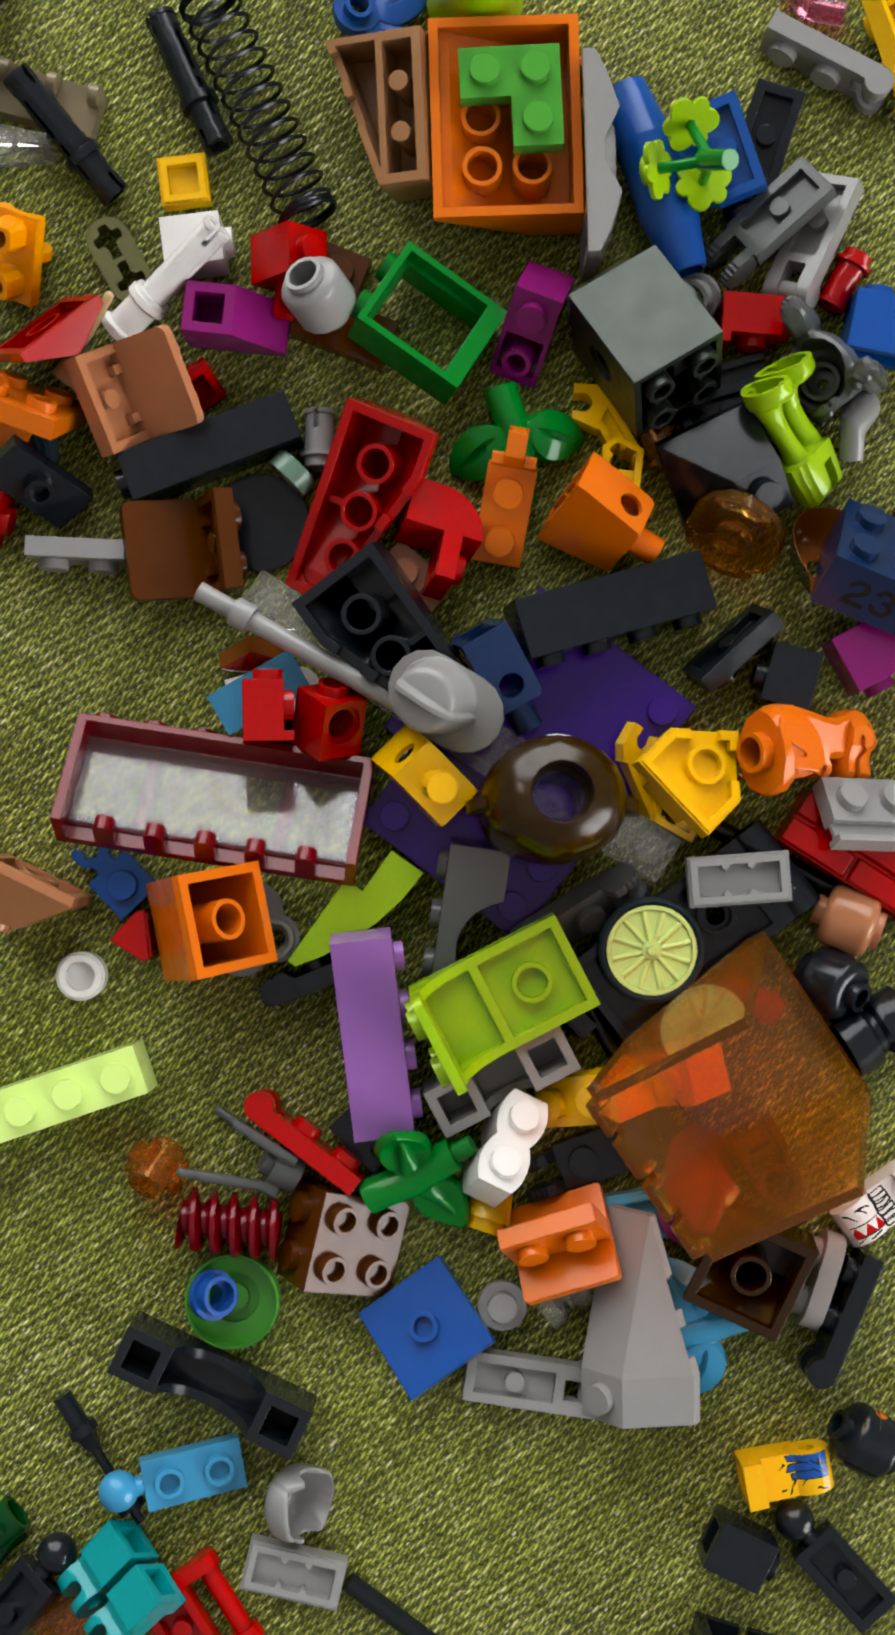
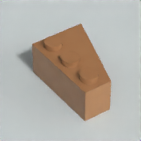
(390, 97)

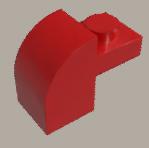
(445, 525)

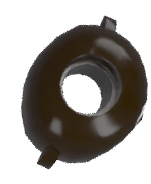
(577, 766)

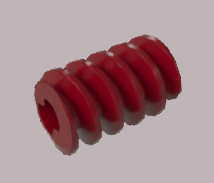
(230, 1224)

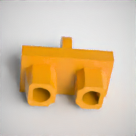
(22, 254)

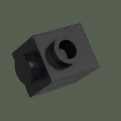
(786, 675)
(738, 1549)

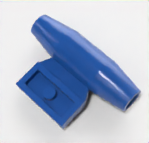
(671, 221)

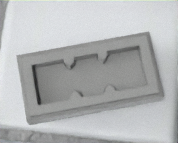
(738, 879)
(294, 1572)

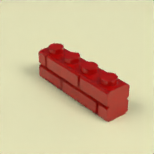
(865, 871)

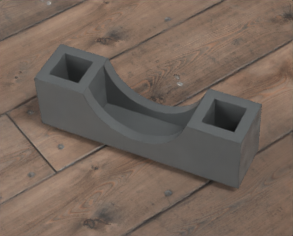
(474, 880)

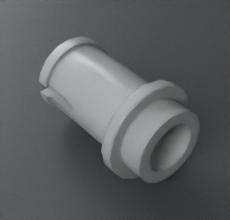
(318, 438)

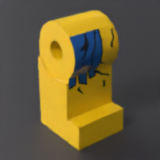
(783, 1471)

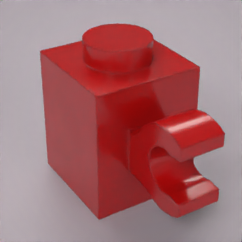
(276, 251)

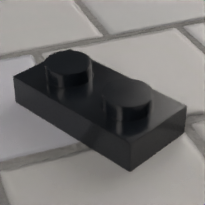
(743, 638)

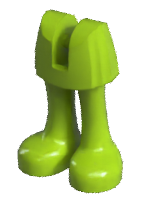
(806, 456)

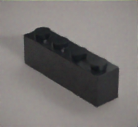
(611, 608)

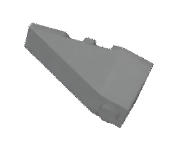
(634, 1344)

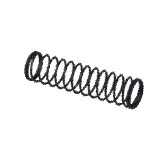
(305, 201)

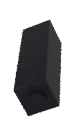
(209, 450)

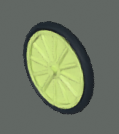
(651, 949)

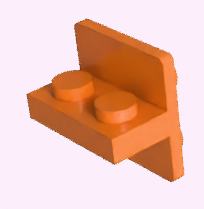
(562, 1244)

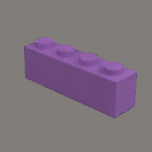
(373, 1032)

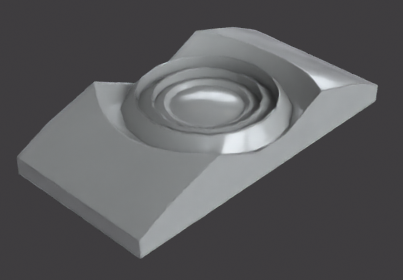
(601, 187)

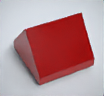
(205, 384)
(138, 936)

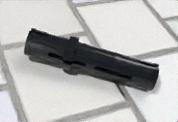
(197, 98)
(73, 144)

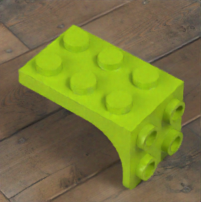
(498, 1000)

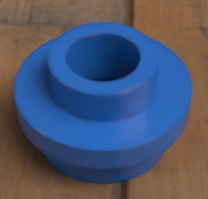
(224, 1294)

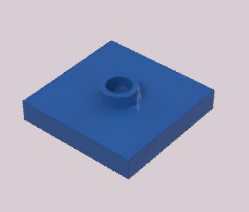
(426, 1327)

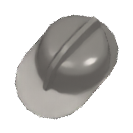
(445, 701)

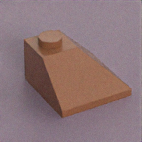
(34, 895)

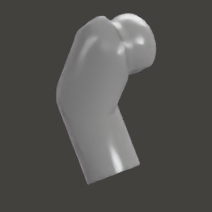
(854, 423)

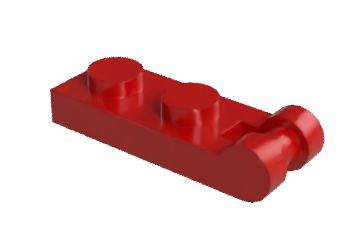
(303, 1139)

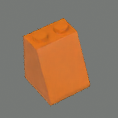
(211, 922)

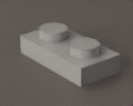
(57, 553)

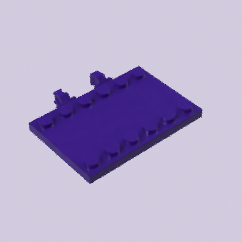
(579, 698)

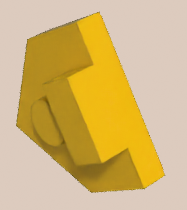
(693, 776)

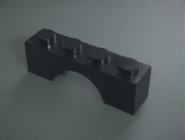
(256, 1401)

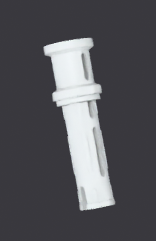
(150, 297)

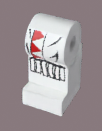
(872, 1213)

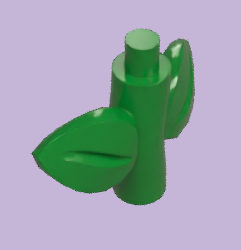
(550, 440)
(421, 1174)

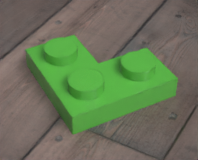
(524, 78)

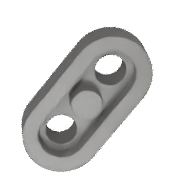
(820, 1285)

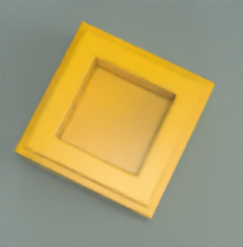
(184, 182)

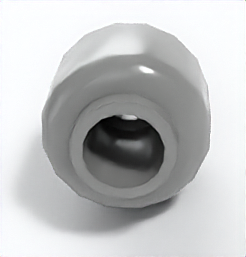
(318, 294)

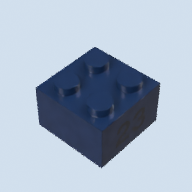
(859, 566)

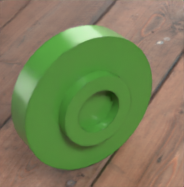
(256, 1304)

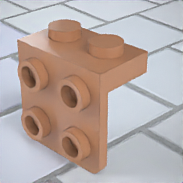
(134, 390)

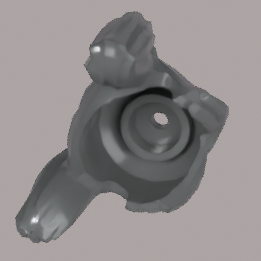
(834, 363)

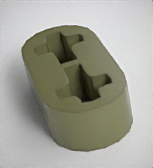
(111, 268)

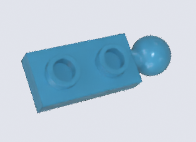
(177, 1475)

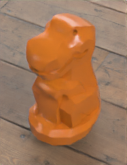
(794, 743)

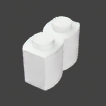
(505, 1148)

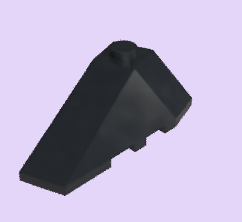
(372, 615)

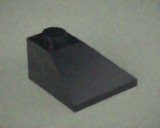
(723, 454)

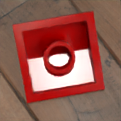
(55, 332)

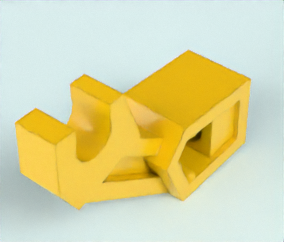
(610, 428)
(626, 754)

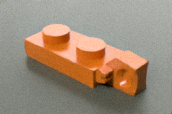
(507, 501)

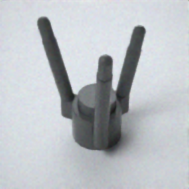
(277, 1163)

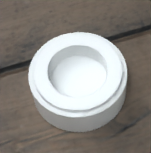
(82, 975)

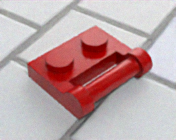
(192, 1616)

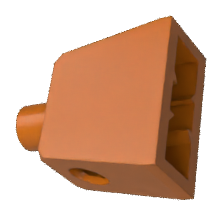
(602, 518)

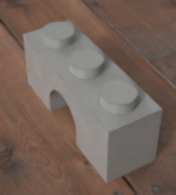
(528, 1066)

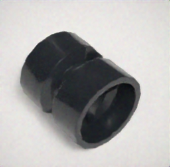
(868, 1033)

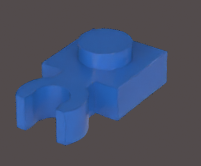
(118, 880)

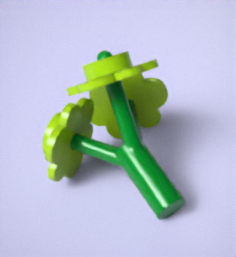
(701, 176)

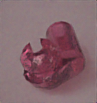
(820, 11)

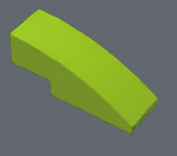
(358, 908)

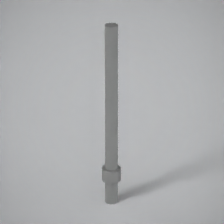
(245, 616)

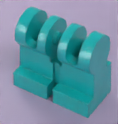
(120, 1570)

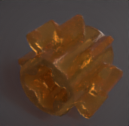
(155, 1167)

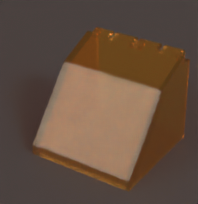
(737, 1106)

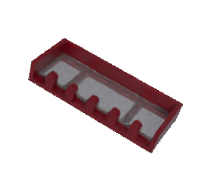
(212, 798)

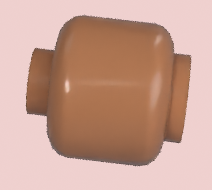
(848, 920)

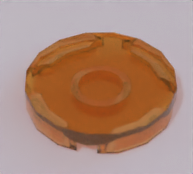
(735, 533)

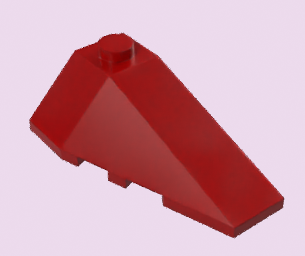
(365, 484)

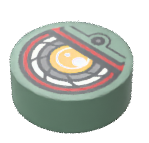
(292, 472)

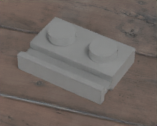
(857, 812)

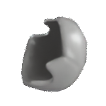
(298, 1501)

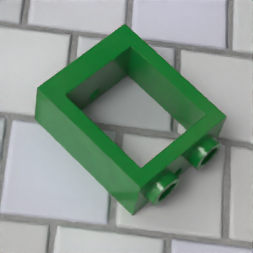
(444, 289)

